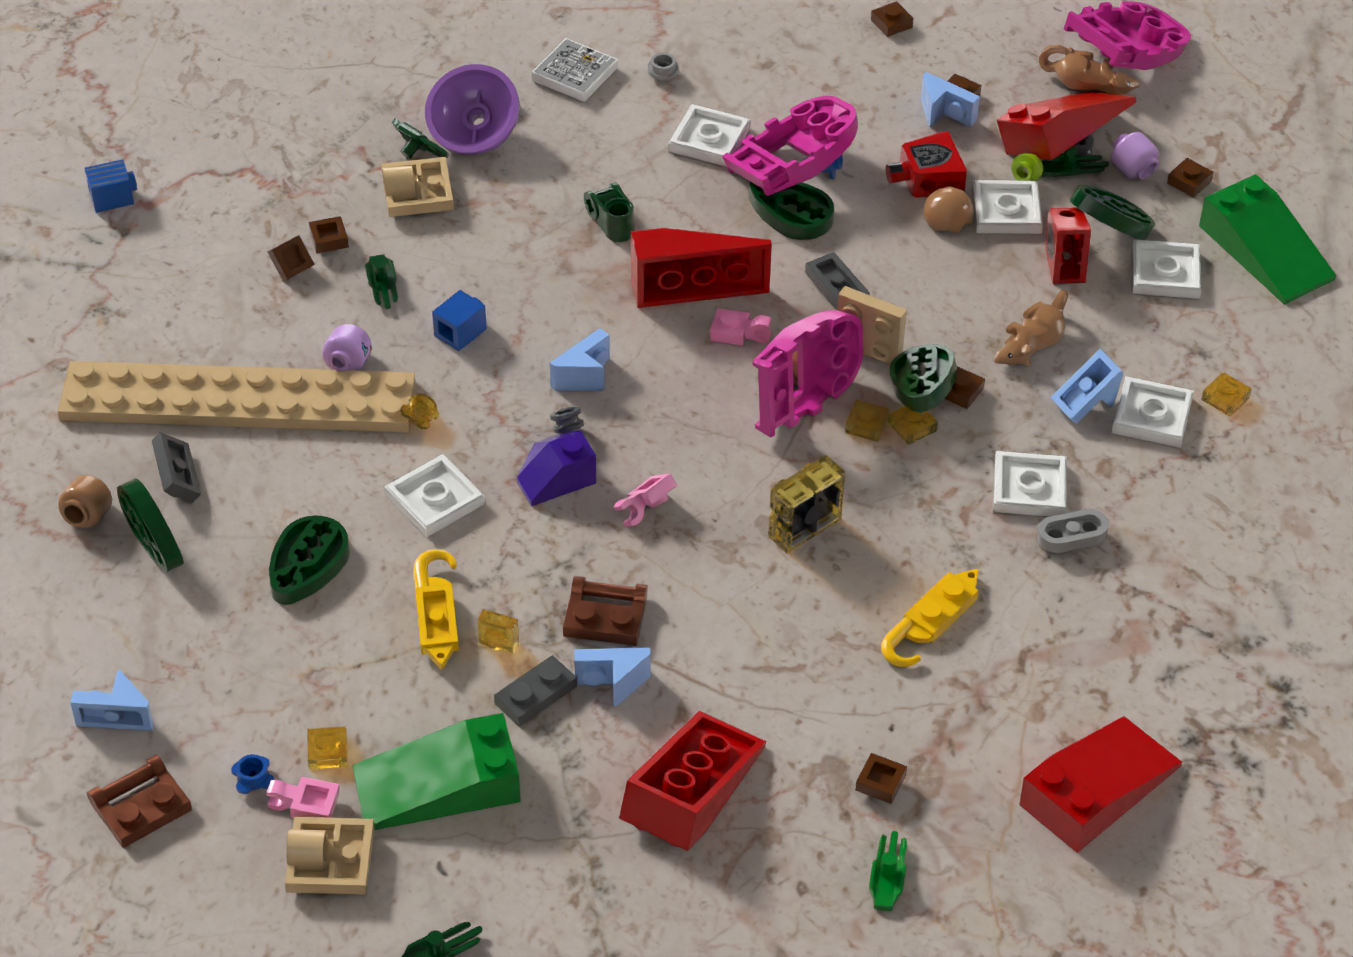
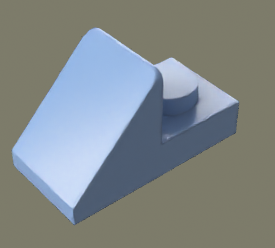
(947, 99)
(582, 364)
(1093, 382)
(617, 666)
(119, 710)

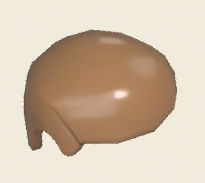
(948, 210)

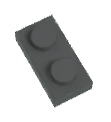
(831, 276)
(176, 467)
(535, 690)

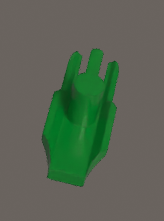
(887, 874)

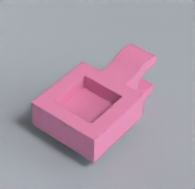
(736, 326)
(651, 493)
(307, 799)

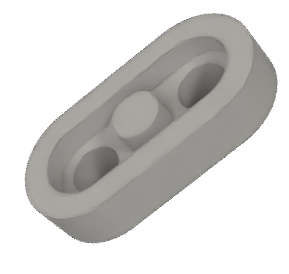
(1069, 533)

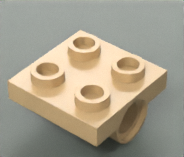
(417, 186)
(881, 323)
(329, 855)

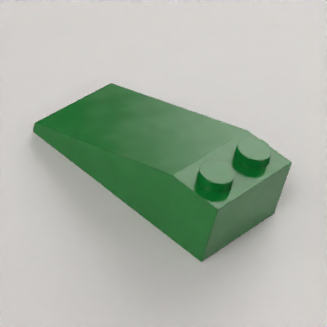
(1265, 238)
(440, 774)

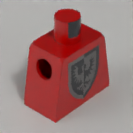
(929, 165)
(1071, 233)

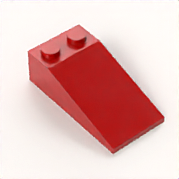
(1058, 123)
(696, 266)
(689, 780)
(1095, 781)

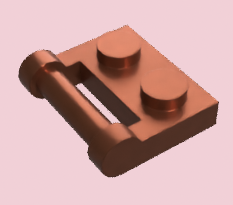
(604, 620)
(145, 810)

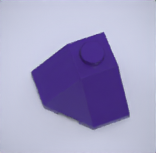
(557, 467)

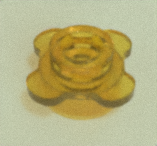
(420, 410)

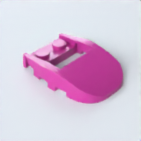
(1131, 34)
(816, 128)
(828, 363)

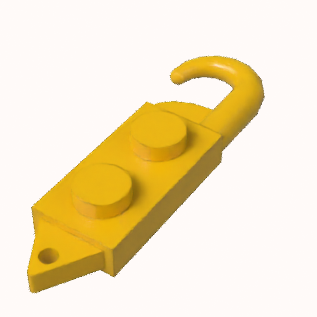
(435, 609)
(932, 614)

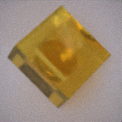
(1226, 394)
(867, 420)
(912, 425)
(498, 631)
(327, 747)

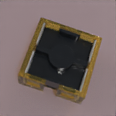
(806, 503)

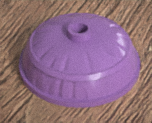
(465, 96)

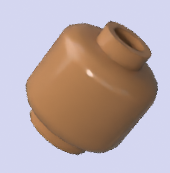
(85, 501)

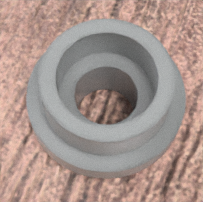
(663, 67)

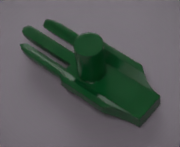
(416, 141)
(1068, 165)
(380, 277)
(435, 946)

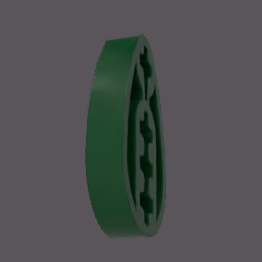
(1113, 211)
(795, 212)
(924, 391)
(149, 525)
(311, 574)

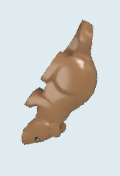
(1081, 72)
(1041, 329)

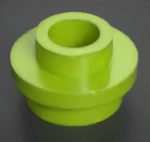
(1031, 163)

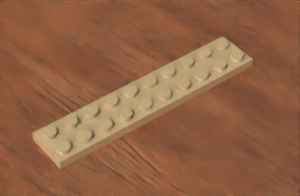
(236, 396)

